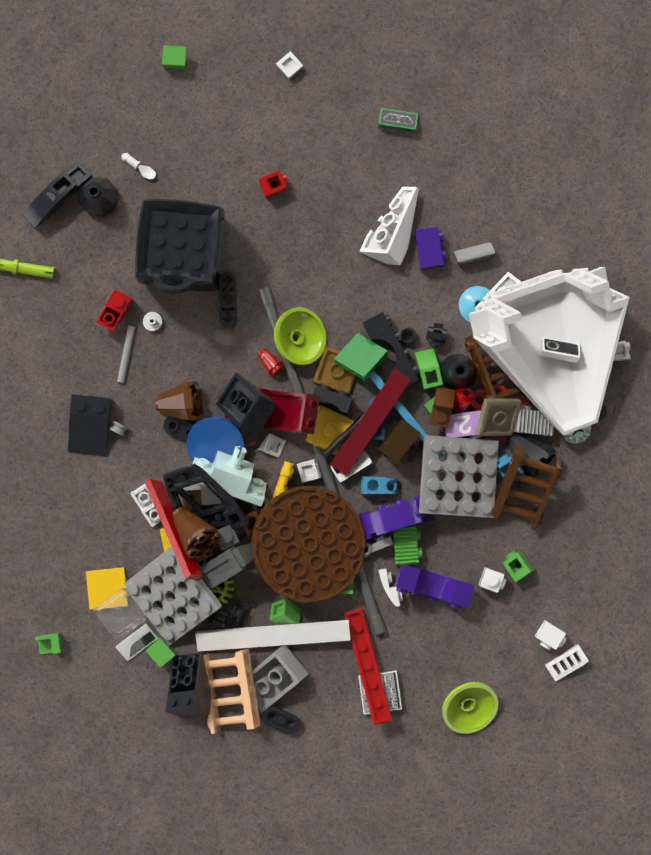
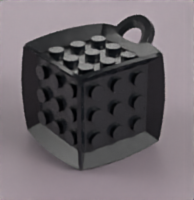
(179, 245)

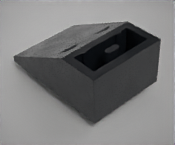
(189, 687)

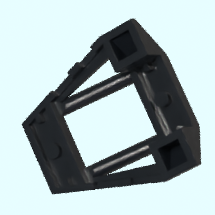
(217, 515)

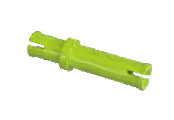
(26, 268)

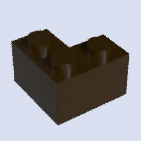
(400, 441)

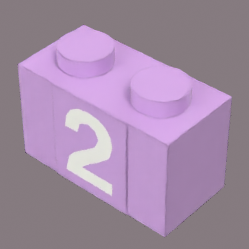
(463, 425)

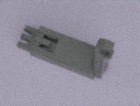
(225, 565)

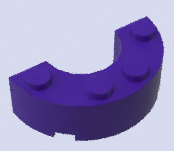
(393, 518)
(434, 585)

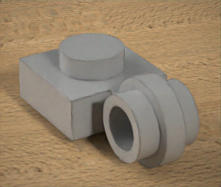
(381, 542)

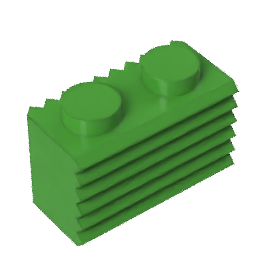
(406, 547)

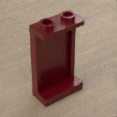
(293, 411)

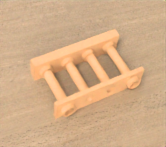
(247, 697)

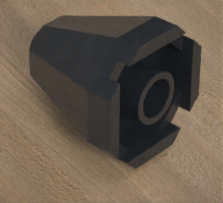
(103, 201)
(534, 450)

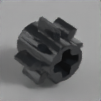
(436, 334)

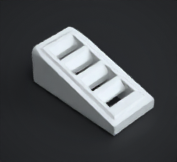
(578, 650)

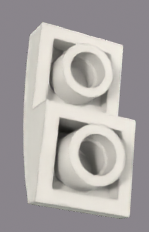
(145, 503)
(386, 579)

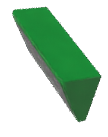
(398, 119)

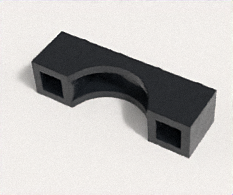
(380, 329)

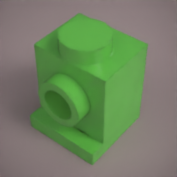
(516, 572)

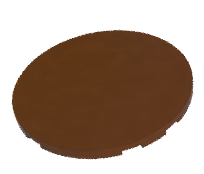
(308, 544)

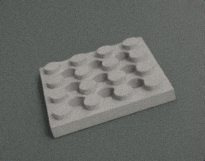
(432, 465)
(171, 607)

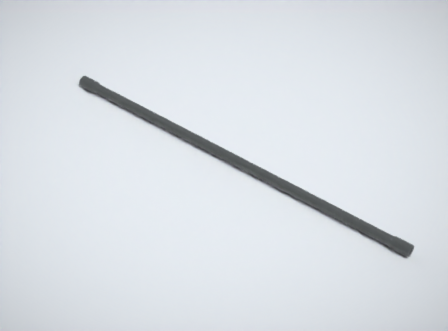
(375, 617)

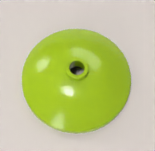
(309, 336)
(473, 714)

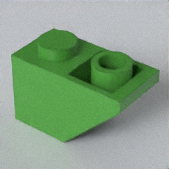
(428, 369)

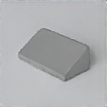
(474, 253)

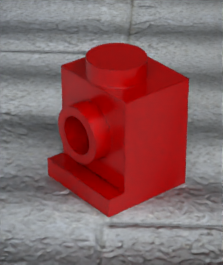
(266, 181)

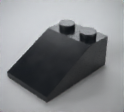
(246, 404)
(89, 424)

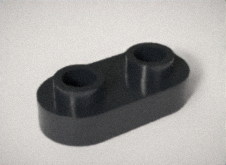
(181, 428)
(281, 719)

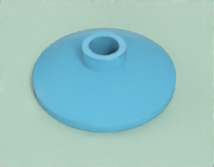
(468, 300)

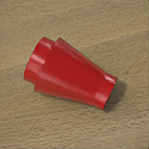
(271, 363)

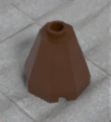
(181, 402)

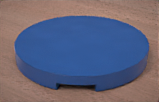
(212, 436)

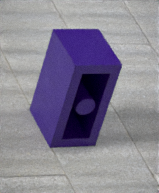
(429, 248)

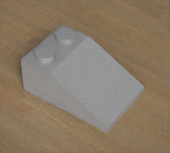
(276, 676)

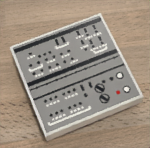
(391, 689)

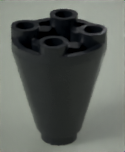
(449, 374)

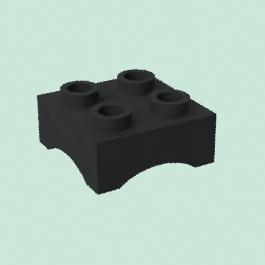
(340, 400)

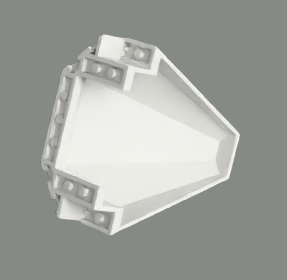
(560, 307)

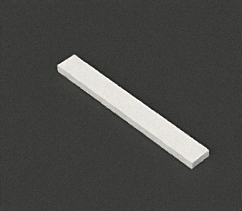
(273, 635)

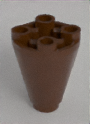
(195, 534)

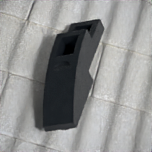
(55, 194)

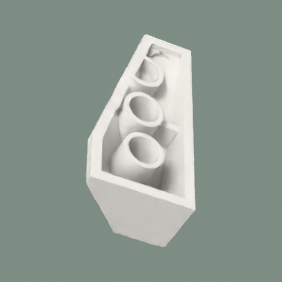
(392, 237)

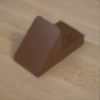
(442, 407)

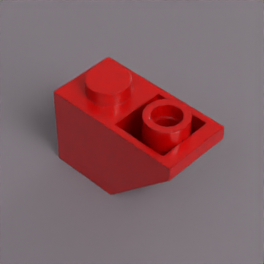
(114, 310)

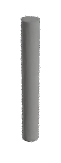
(126, 354)

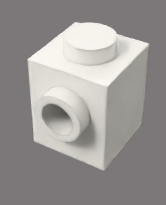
(492, 580)
(550, 636)

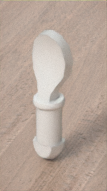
(146, 172)

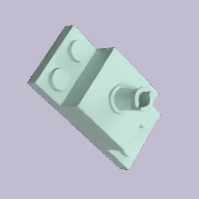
(235, 475)

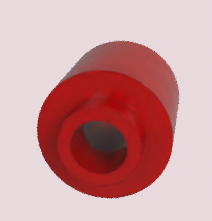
(463, 400)

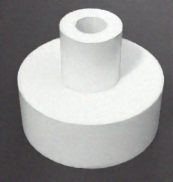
(156, 325)

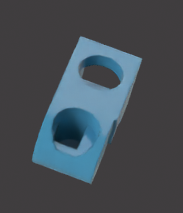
(378, 485)

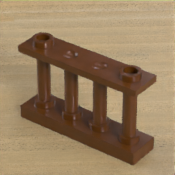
(471, 347)
(512, 474)

